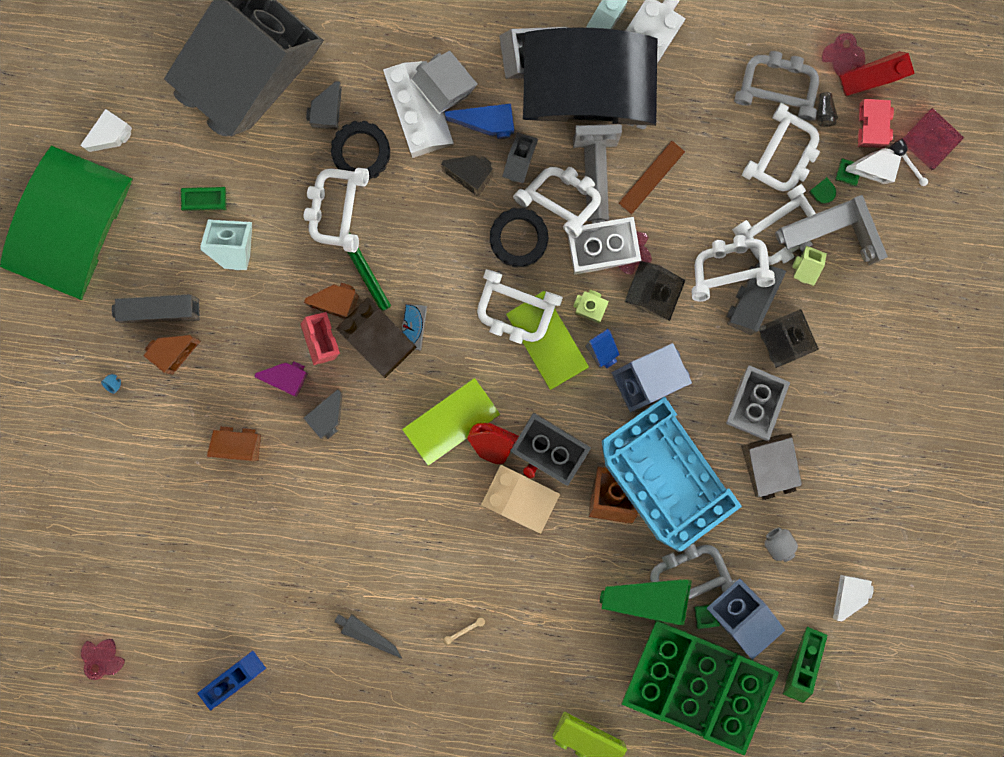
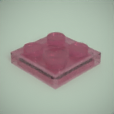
(932, 139)

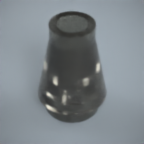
(826, 110)

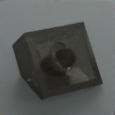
(469, 172)
(655, 290)
(788, 338)

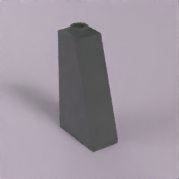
(156, 309)

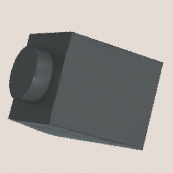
(326, 108)
(520, 158)
(326, 416)

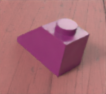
(284, 377)

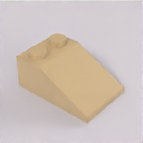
(520, 499)

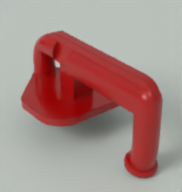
(495, 444)

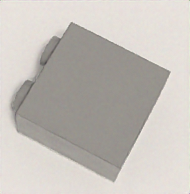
(443, 81)

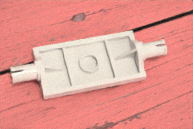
(658, 21)

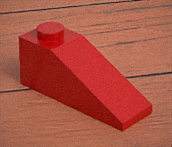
(877, 73)

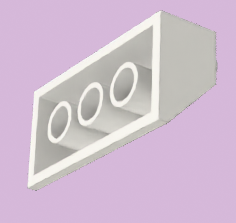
(420, 122)

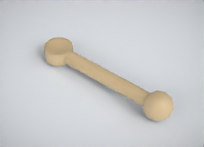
(479, 622)

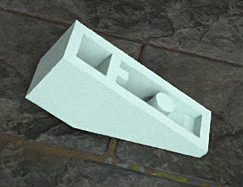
(607, 14)

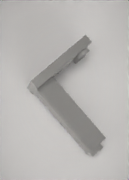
(594, 141)
(833, 219)

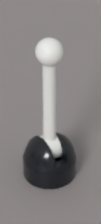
(900, 149)

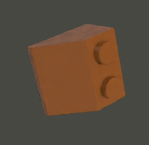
(334, 300)
(170, 352)
(235, 444)
(609, 500)

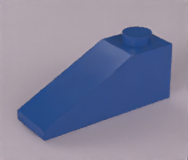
(489, 120)
(603, 349)
(231, 680)

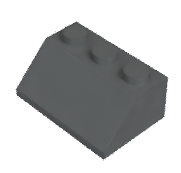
(753, 303)
(550, 449)

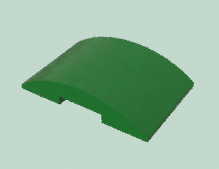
(63, 221)
(700, 687)

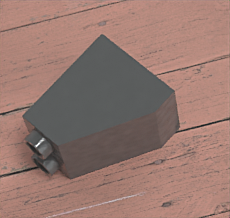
(241, 61)

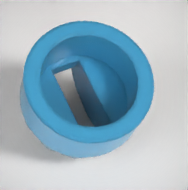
(111, 384)

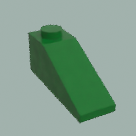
(805, 666)

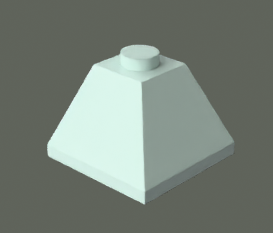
(228, 243)

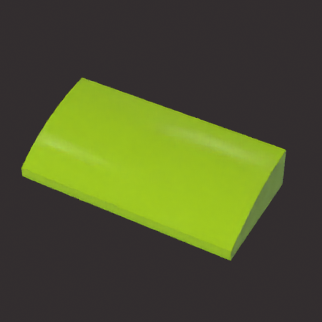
(556, 351)
(450, 421)

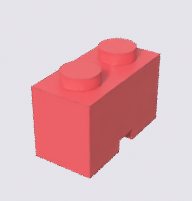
(876, 123)
(319, 338)

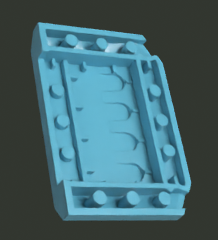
(667, 477)

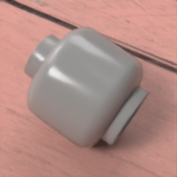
(781, 544)

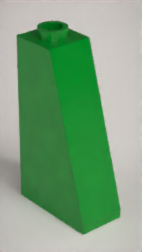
(654, 600)

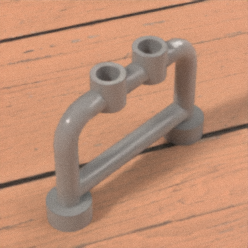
(795, 65)
(690, 553)

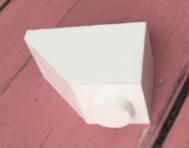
(107, 133)
(877, 166)
(851, 596)

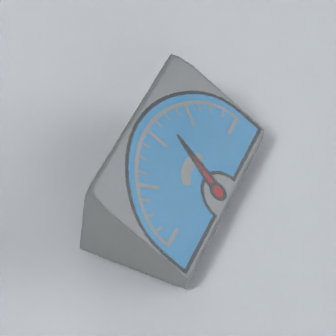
(414, 323)

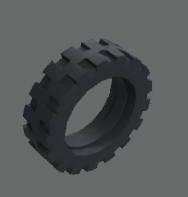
(361, 128)
(519, 214)

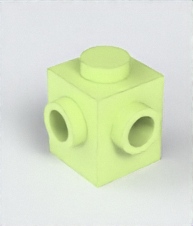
(809, 265)
(591, 306)

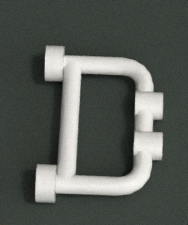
(809, 154)
(584, 186)
(313, 215)
(719, 250)
(784, 255)
(497, 326)

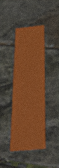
(651, 177)

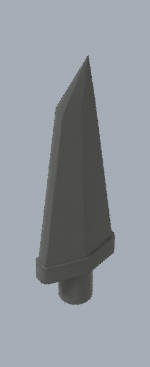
(358, 630)

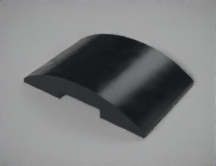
(590, 76)

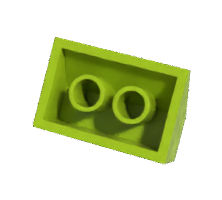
(586, 738)

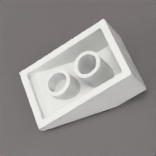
(604, 246)

